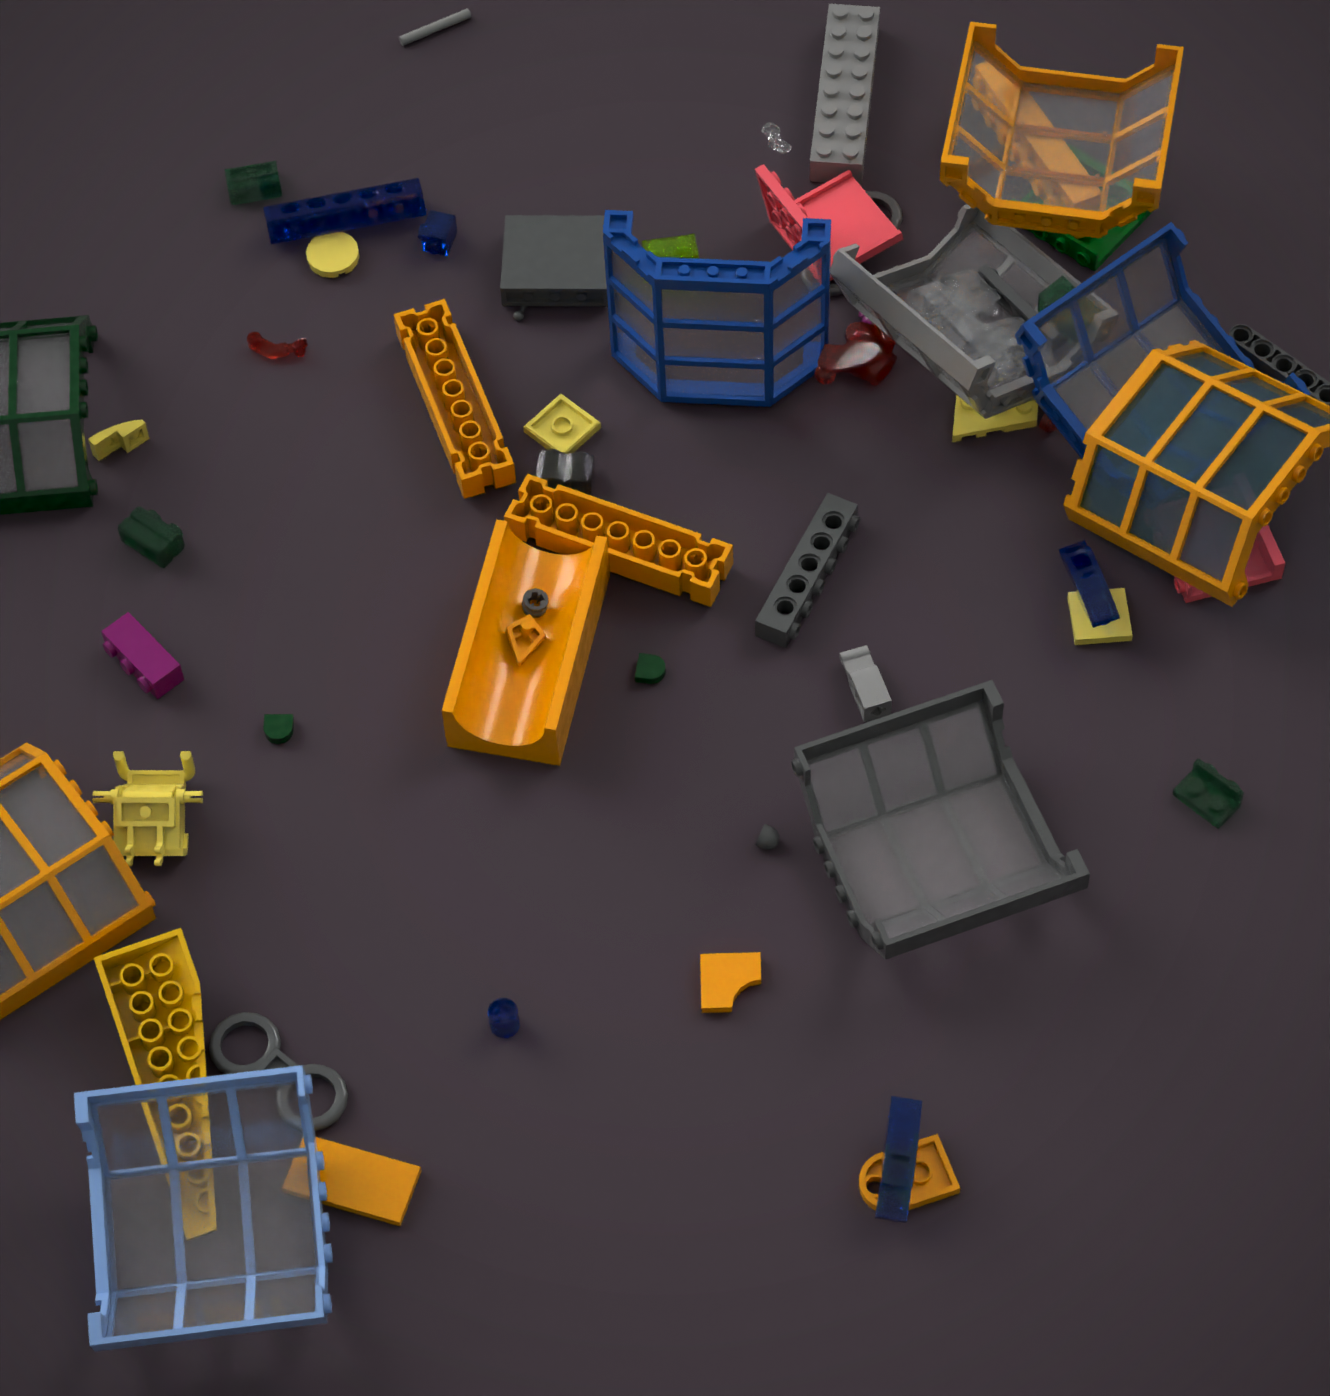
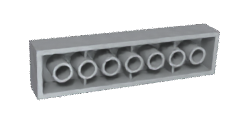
(844, 92)

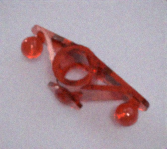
(865, 355)

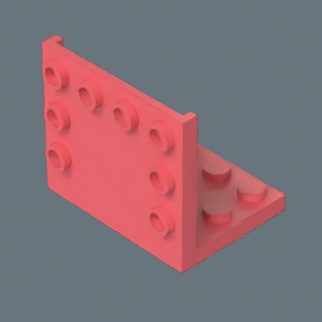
(843, 200)

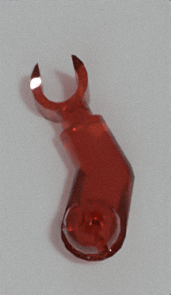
(271, 350)

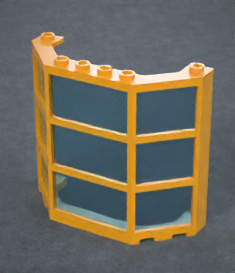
(1195, 463)

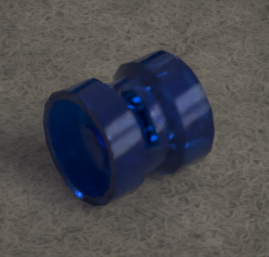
(503, 1010)

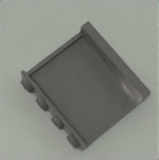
(553, 261)

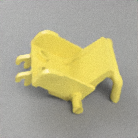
(150, 809)

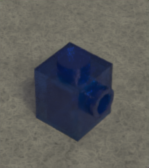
(438, 233)

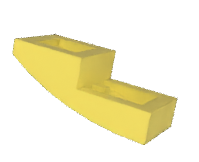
(124, 435)

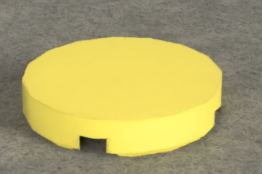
(332, 254)

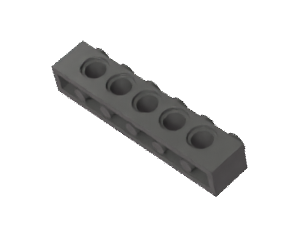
(832, 513)

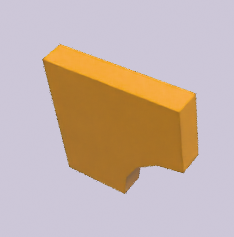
(725, 977)

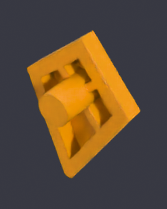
(524, 637)

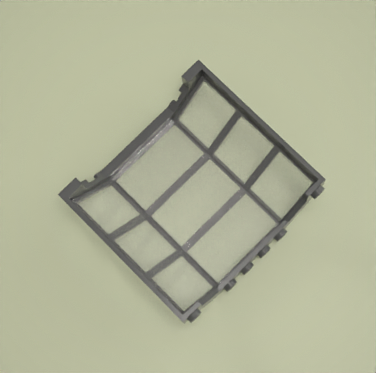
(930, 823)

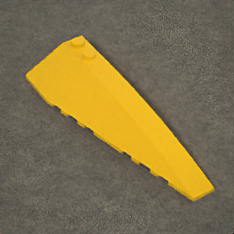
(156, 1007)

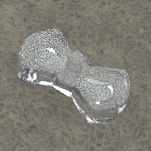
(772, 132)

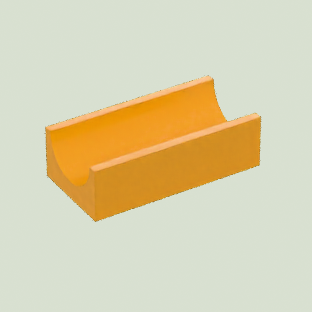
(526, 707)

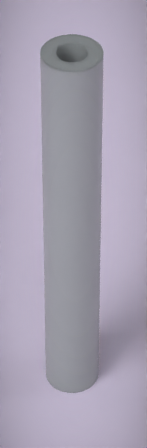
(434, 27)

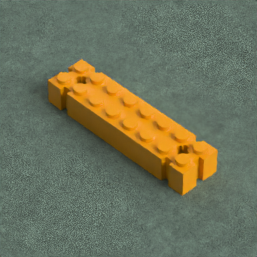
(455, 399)
(637, 543)

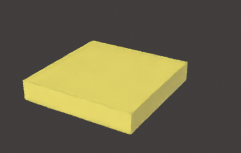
(562, 426)
(1115, 631)

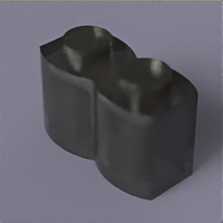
(568, 470)

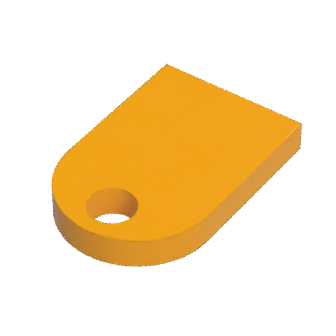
(932, 1176)

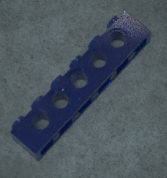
(345, 211)

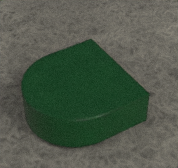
(649, 669)
(278, 727)

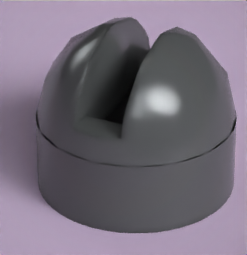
(768, 838)

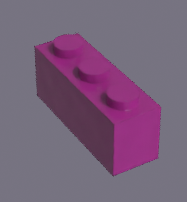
(142, 656)

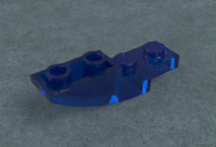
(1089, 583)
(899, 1159)

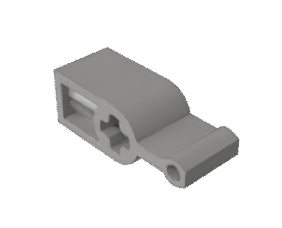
(866, 683)

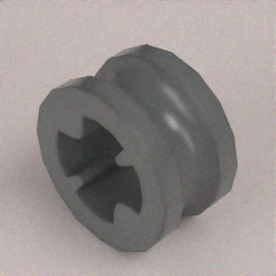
(535, 594)

